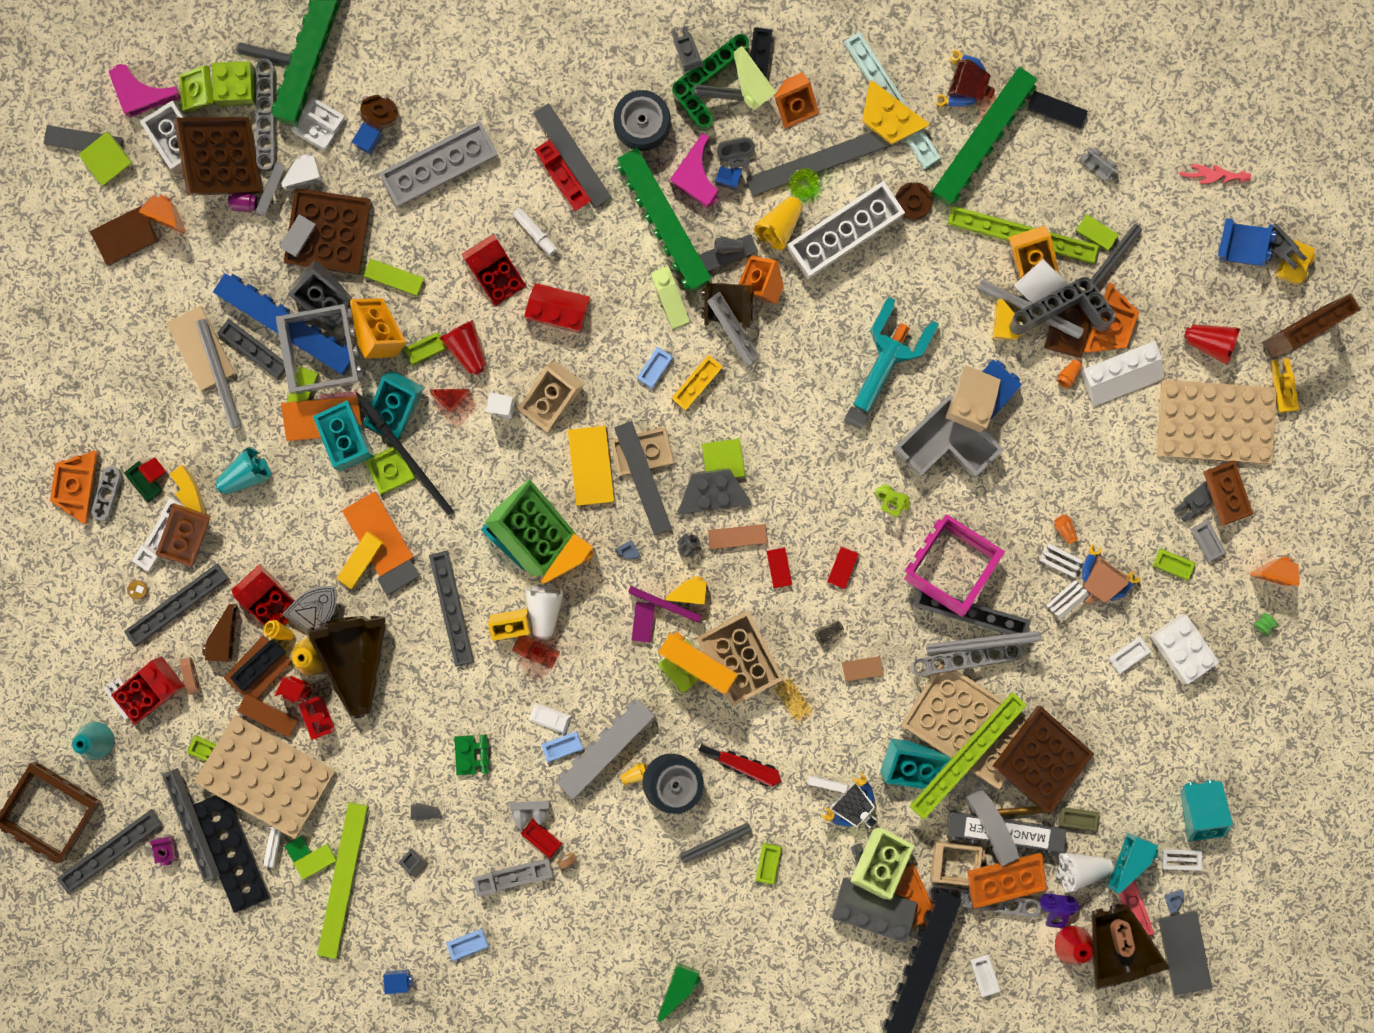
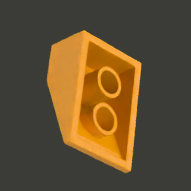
(1032, 247)
(376, 329)
(572, 556)

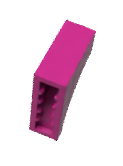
(136, 96)
(691, 176)

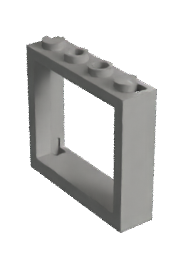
(288, 355)

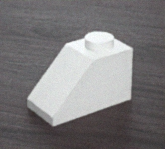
(302, 173)

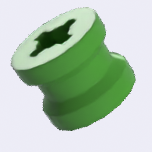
(1266, 624)

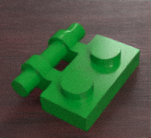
(465, 754)

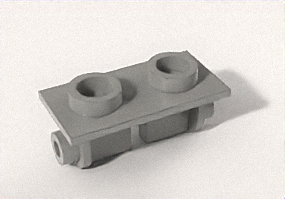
(1105, 167)

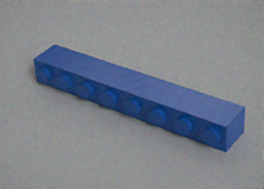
(265, 312)

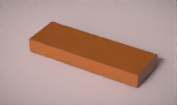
(267, 715)

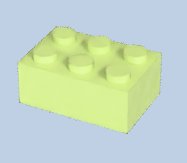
(882, 863)

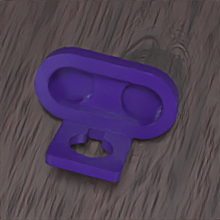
(1058, 906)

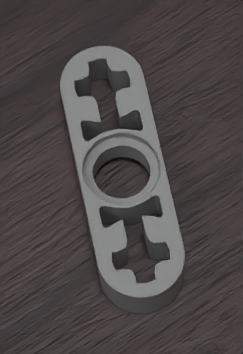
(270, 188)
(105, 478)

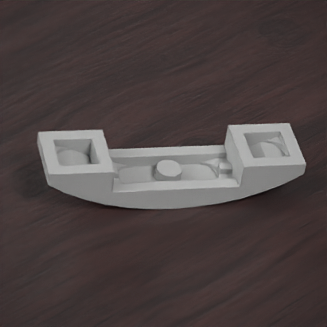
(994, 826)
(512, 877)

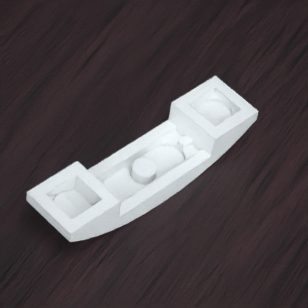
(146, 554)

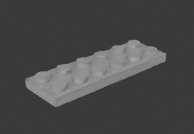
(438, 164)

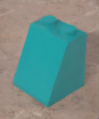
(1205, 810)

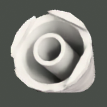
(543, 609)

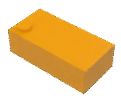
(697, 662)

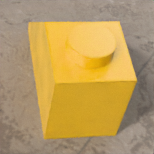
(1002, 319)
(690, 591)

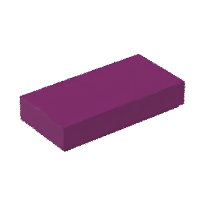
(643, 622)

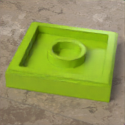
(196, 89)
(105, 158)
(723, 456)
(389, 470)

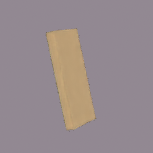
(191, 347)

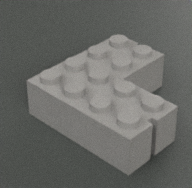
(938, 434)

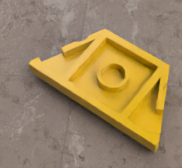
(889, 116)

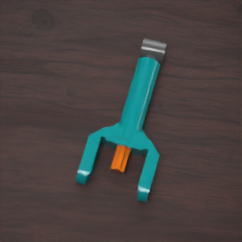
(890, 353)

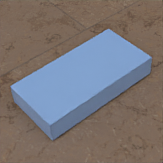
(655, 367)
(562, 746)
(467, 944)

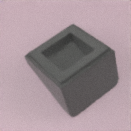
(413, 863)

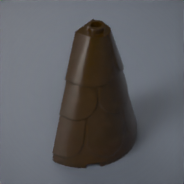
(351, 658)

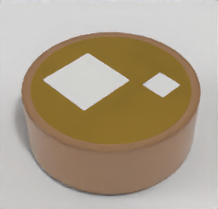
(137, 589)
(566, 860)

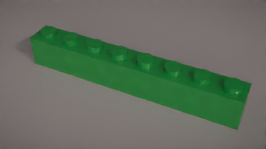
(304, 61)
(983, 137)
(664, 220)

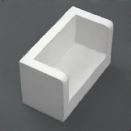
(500, 405)

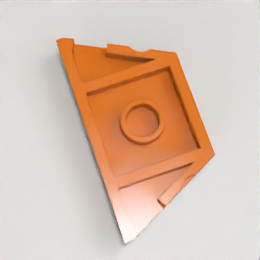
(1121, 329)
(74, 485)

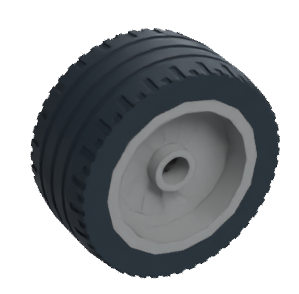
(643, 106)
(673, 783)

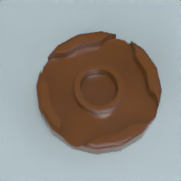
(378, 112)
(917, 205)

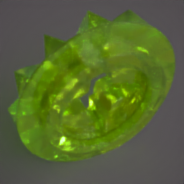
(803, 175)

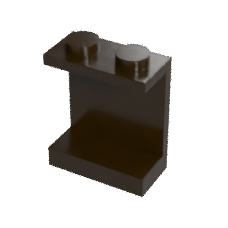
(737, 297)

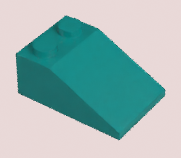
(395, 401)
(343, 436)
(911, 764)
(1133, 859)

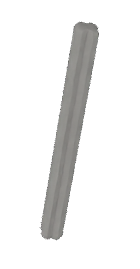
(1020, 303)
(218, 373)
(985, 642)

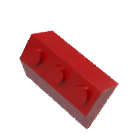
(557, 308)

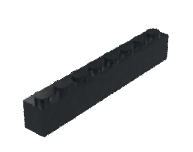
(922, 962)

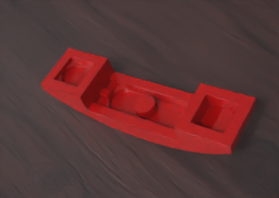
(562, 175)

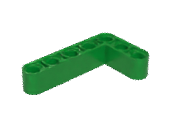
(705, 76)

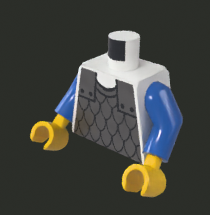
(853, 806)

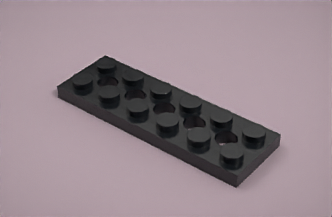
(243, 853)

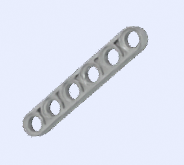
(261, 115)
(967, 663)
(1001, 907)

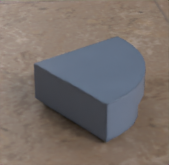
(628, 550)
(1174, 900)

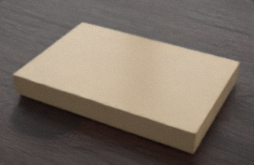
(655, 447)

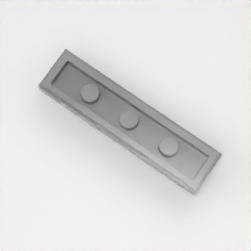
(733, 328)

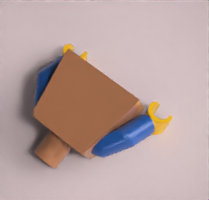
(1104, 580)

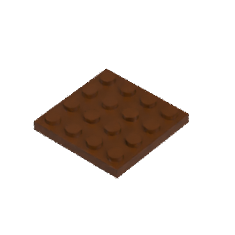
(217, 155)
(339, 232)
(1043, 760)

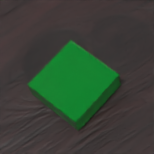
(297, 849)

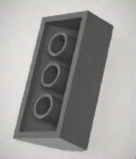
(867, 911)

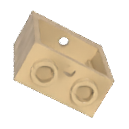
(937, 855)

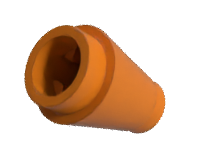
(1069, 374)
(1066, 528)

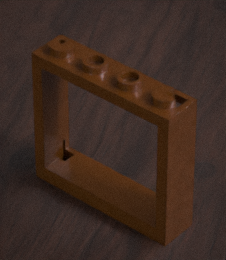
(1311, 325)
(22, 835)

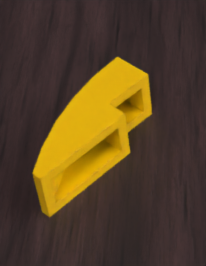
(189, 493)

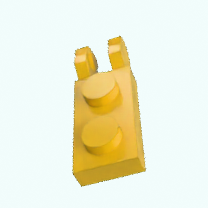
(1285, 387)

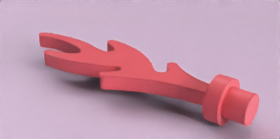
(1212, 176)

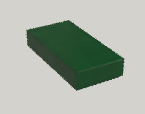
(147, 490)

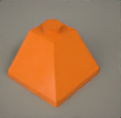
(796, 100)
(163, 212)
(765, 278)
(1279, 571)

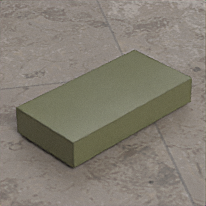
(1078, 819)

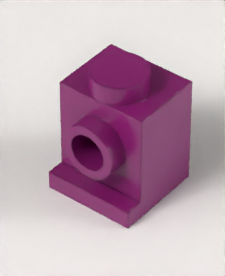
(166, 844)

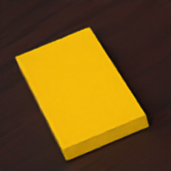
(590, 465)

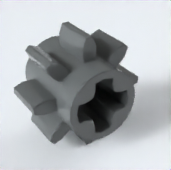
(688, 545)

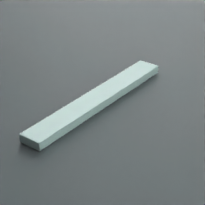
(874, 71)

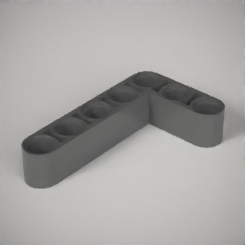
(1061, 304)

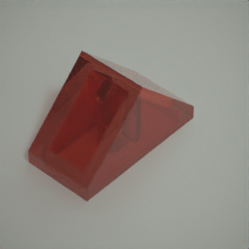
(451, 398)

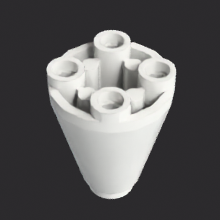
(1081, 870)

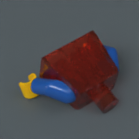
(968, 82)

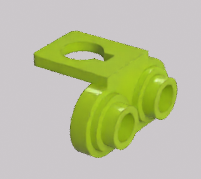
(896, 499)

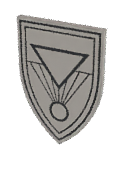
(312, 607)

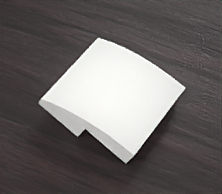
(318, 124)
(1040, 282)

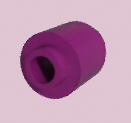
(242, 202)

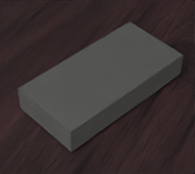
(398, 577)

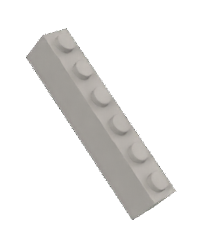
(605, 749)

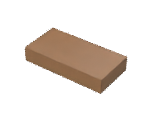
(862, 668)

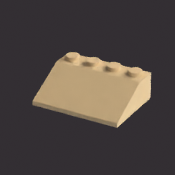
(743, 650)

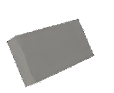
(297, 236)
(1208, 541)

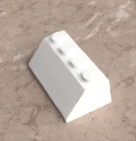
(1123, 373)

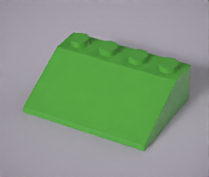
(530, 528)

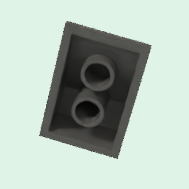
(319, 289)

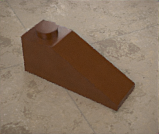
(221, 640)

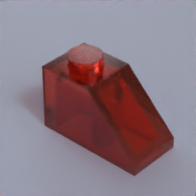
(535, 651)

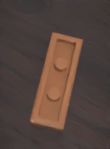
(737, 536)

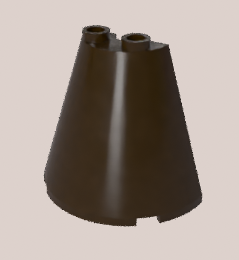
(1115, 969)

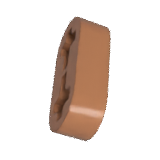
(190, 676)
(1122, 937)

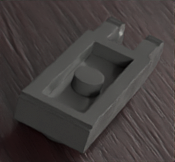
(686, 50)
(1286, 247)
(1196, 501)

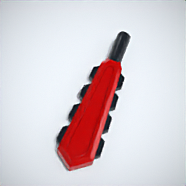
(754, 770)

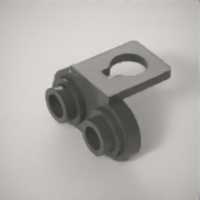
(736, 150)

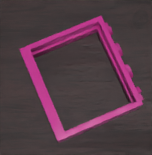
(970, 538)

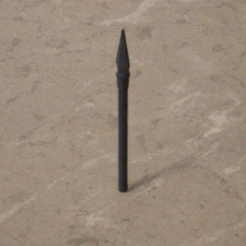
(381, 424)

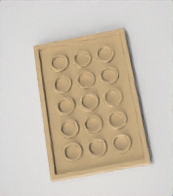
(1216, 421)
(951, 712)
(264, 776)

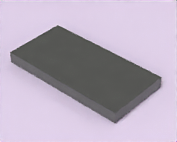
(1185, 953)

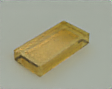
(792, 698)

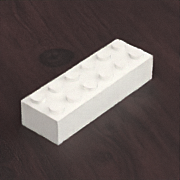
(845, 230)

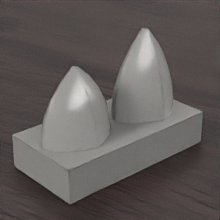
(520, 812)

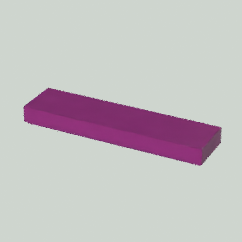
(664, 604)

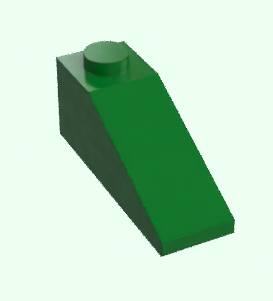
(679, 988)

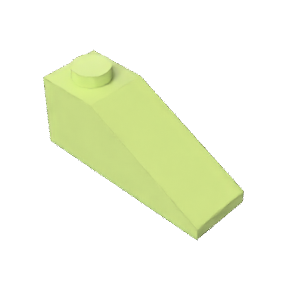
(752, 82)
(670, 297)

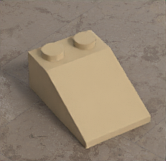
(550, 395)
(973, 399)

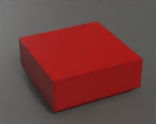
(152, 470)

